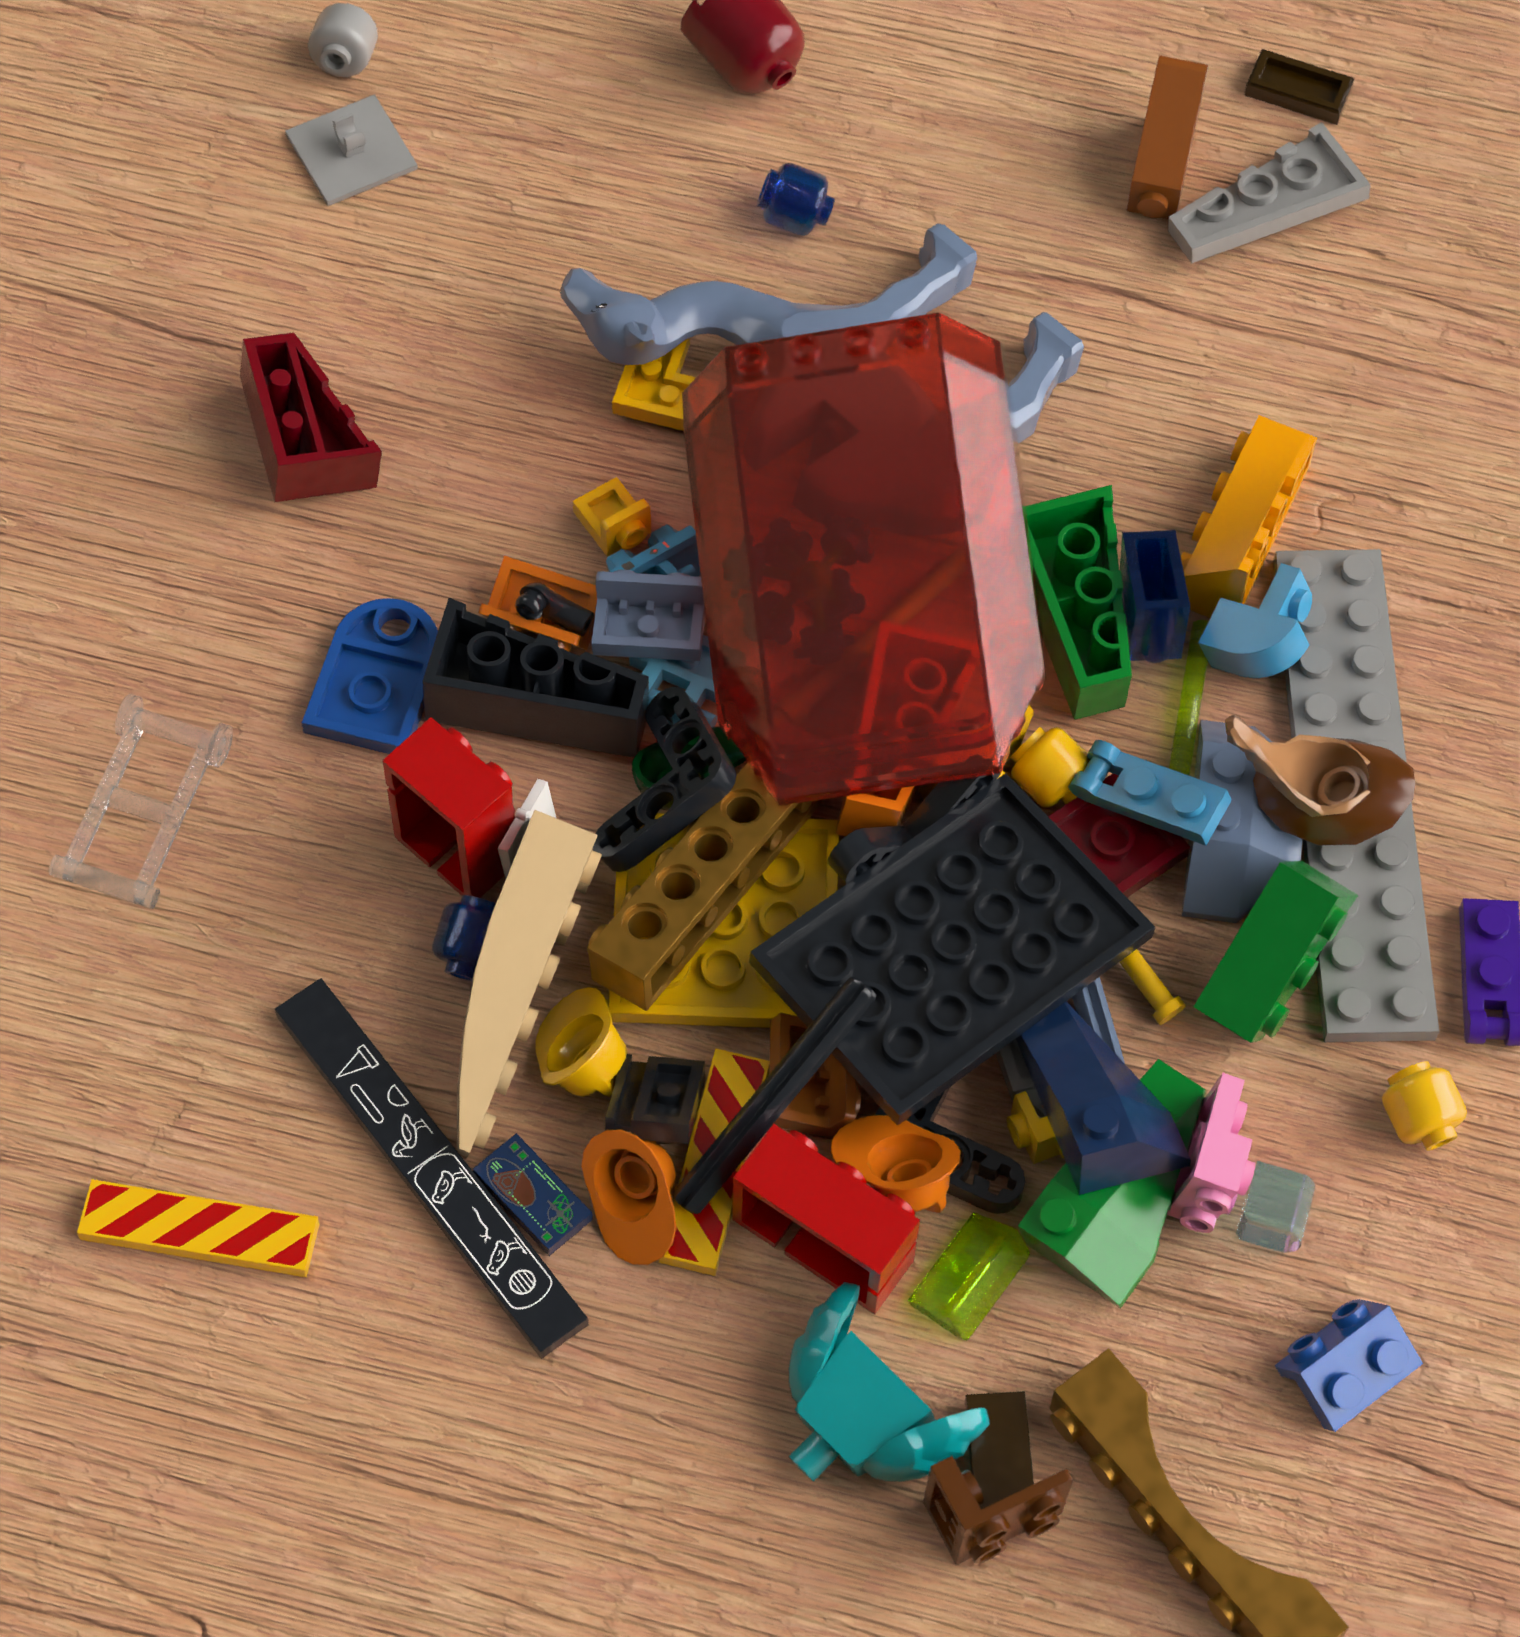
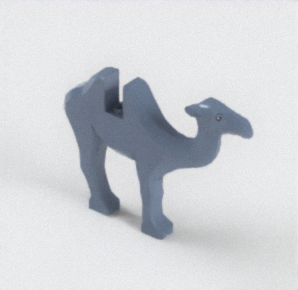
(640, 330)

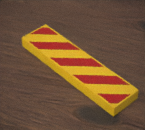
(727, 1089)
(198, 1228)

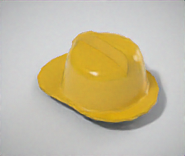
(580, 1045)

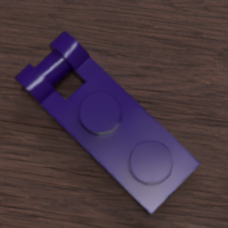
(1490, 969)

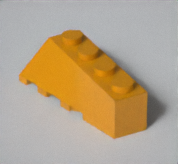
(1247, 514)

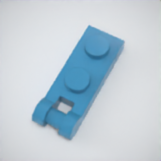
(1151, 793)

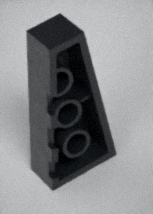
(531, 688)

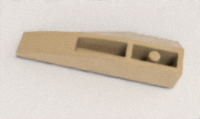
(516, 959)

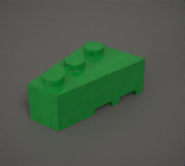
(1275, 950)

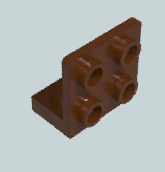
(981, 1533)

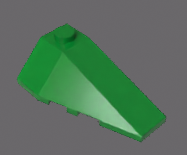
(1114, 1232)

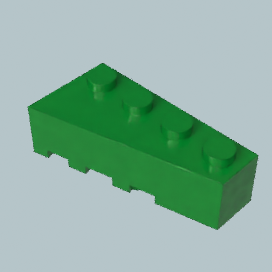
(1081, 598)

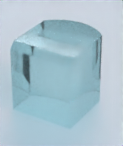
(1276, 1208)

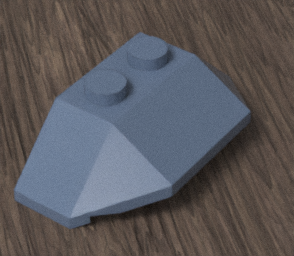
(1246, 845)

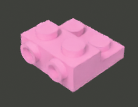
(1217, 1158)

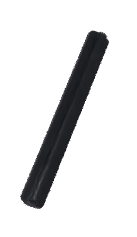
(774, 1095)

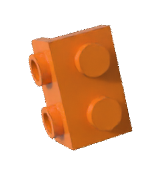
(515, 575)

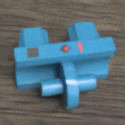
(667, 553)

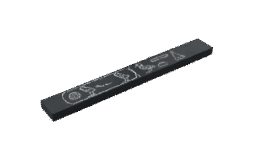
(432, 1168)

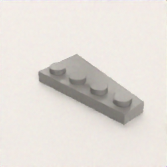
(1283, 193)

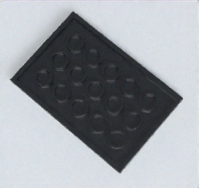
(961, 942)

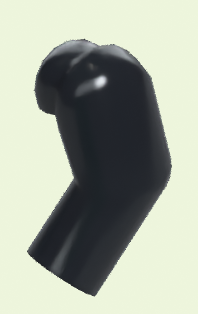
(540, 601)

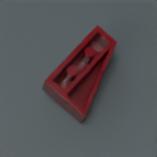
(301, 425)

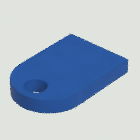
(372, 680)

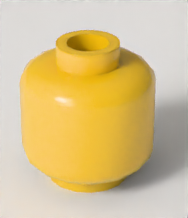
(1048, 765)
(1424, 1105)

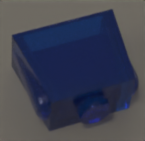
(1154, 595)

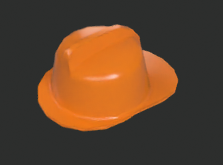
(899, 1159)
(631, 1194)

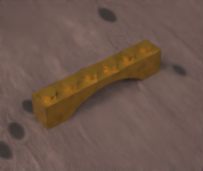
(1110, 1421)

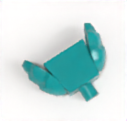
(863, 1407)

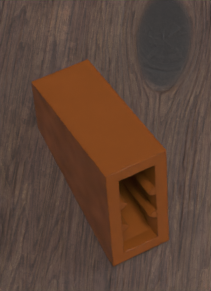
(1167, 137)

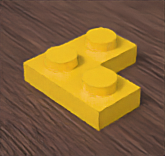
(654, 389)

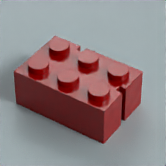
(446, 798)
(845, 1224)

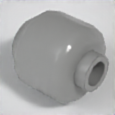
(343, 35)

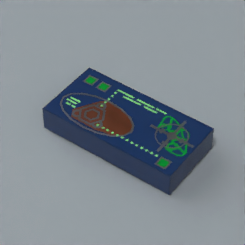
(533, 1194)

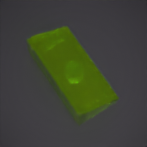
(970, 1275)

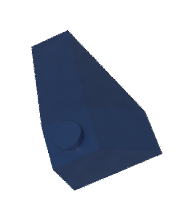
(1097, 1106)

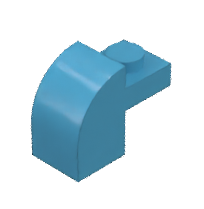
(1263, 639)

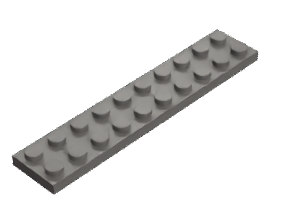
(1378, 966)

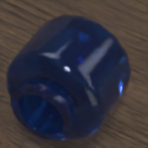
(795, 199)
(462, 935)

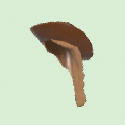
(1326, 785)

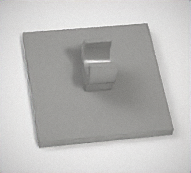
(351, 150)

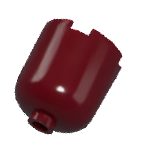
(746, 41)

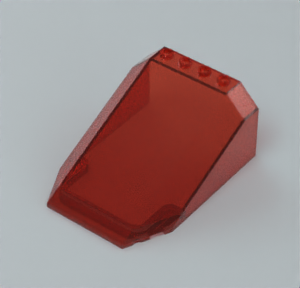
(864, 556)

